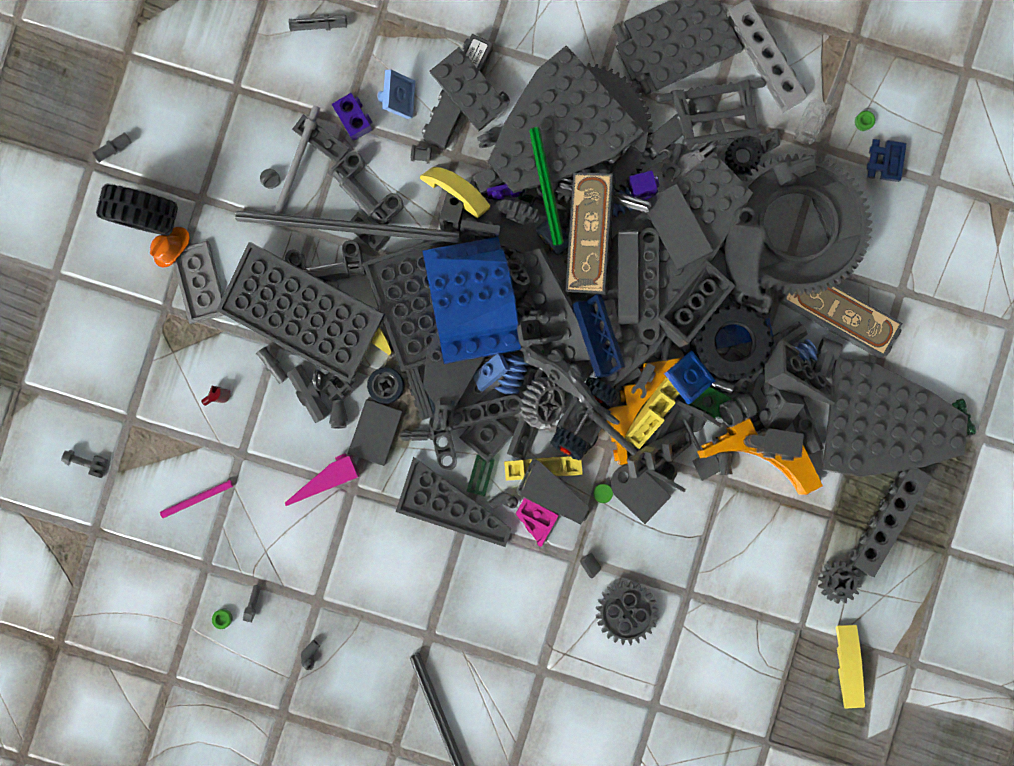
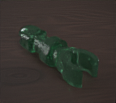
(961, 405)

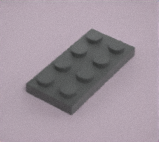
(468, 89)

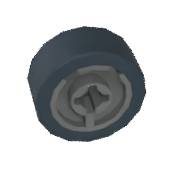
(376, 381)

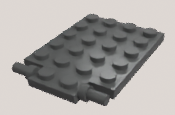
(675, 41)

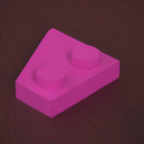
(536, 519)

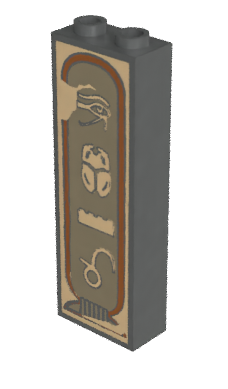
(590, 232)
(847, 318)

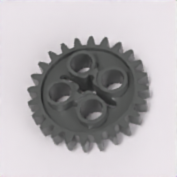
(640, 603)

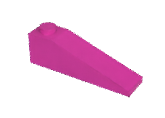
(336, 473)

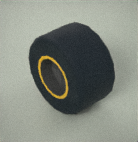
(545, 234)

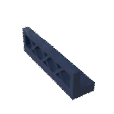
(596, 338)

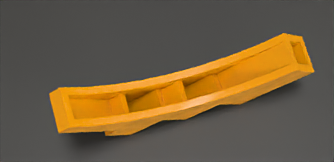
(633, 403)
(799, 472)

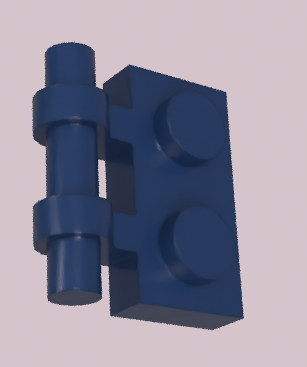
(892, 163)

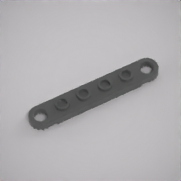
(649, 286)

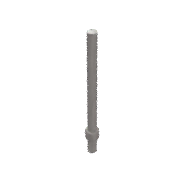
(309, 125)

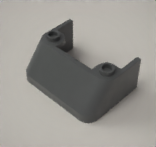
(674, 421)

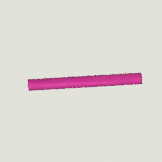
(196, 499)

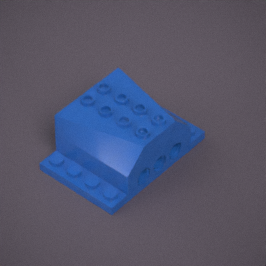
(472, 300)

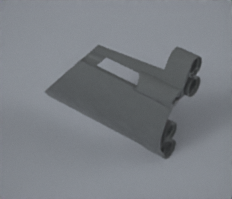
(741, 261)

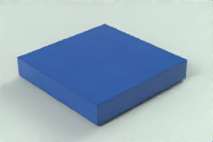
(689, 377)

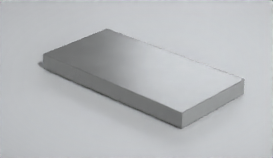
(199, 282)

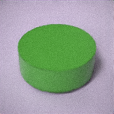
(864, 121)
(602, 493)
(222, 619)

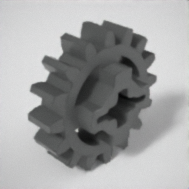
(519, 211)
(832, 586)

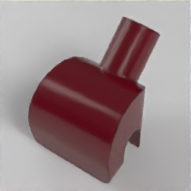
(217, 395)

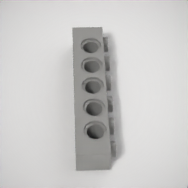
(765, 66)

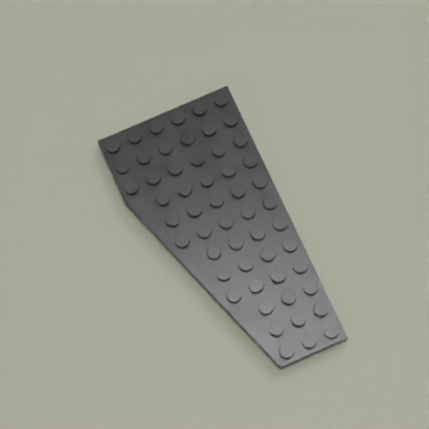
(713, 197)

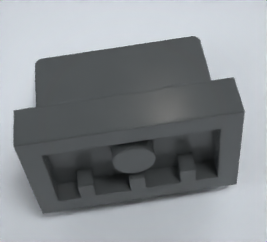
(486, 225)

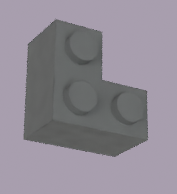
(780, 409)

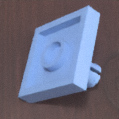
(398, 94)

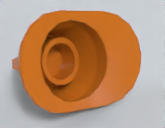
(167, 248)

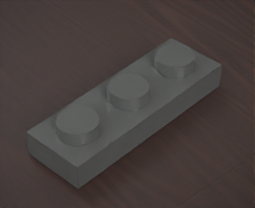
(323, 141)

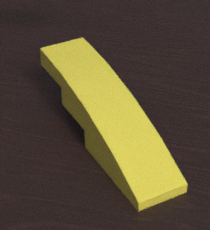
(652, 414)
(850, 666)

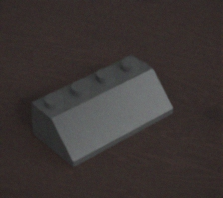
(701, 304)

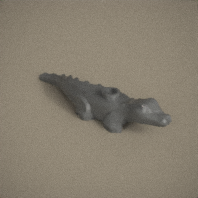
(566, 377)

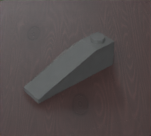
(794, 375)

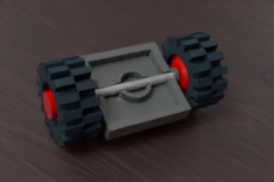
(576, 427)

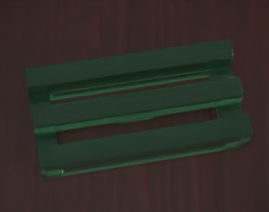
(476, 490)

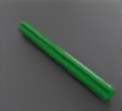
(546, 186)

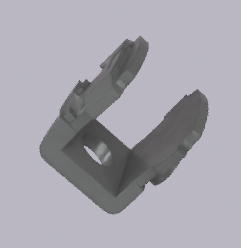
(534, 337)

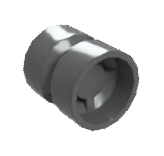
(737, 410)

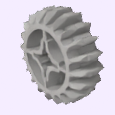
(543, 403)

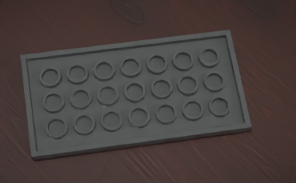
(300, 312)

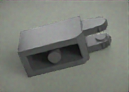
(776, 443)

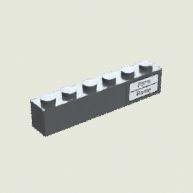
(447, 114)

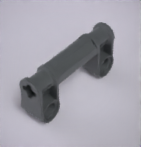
(360, 194)
(333, 271)

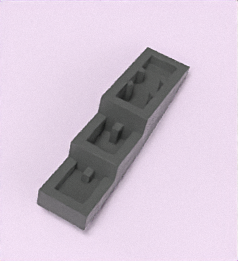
(657, 452)

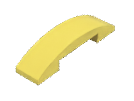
(458, 187)
(557, 465)

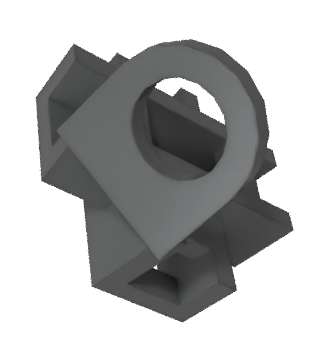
(329, 387)

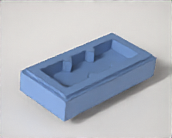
(490, 372)

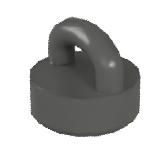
(269, 178)

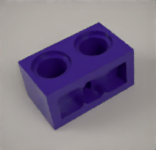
(351, 117)
(643, 185)

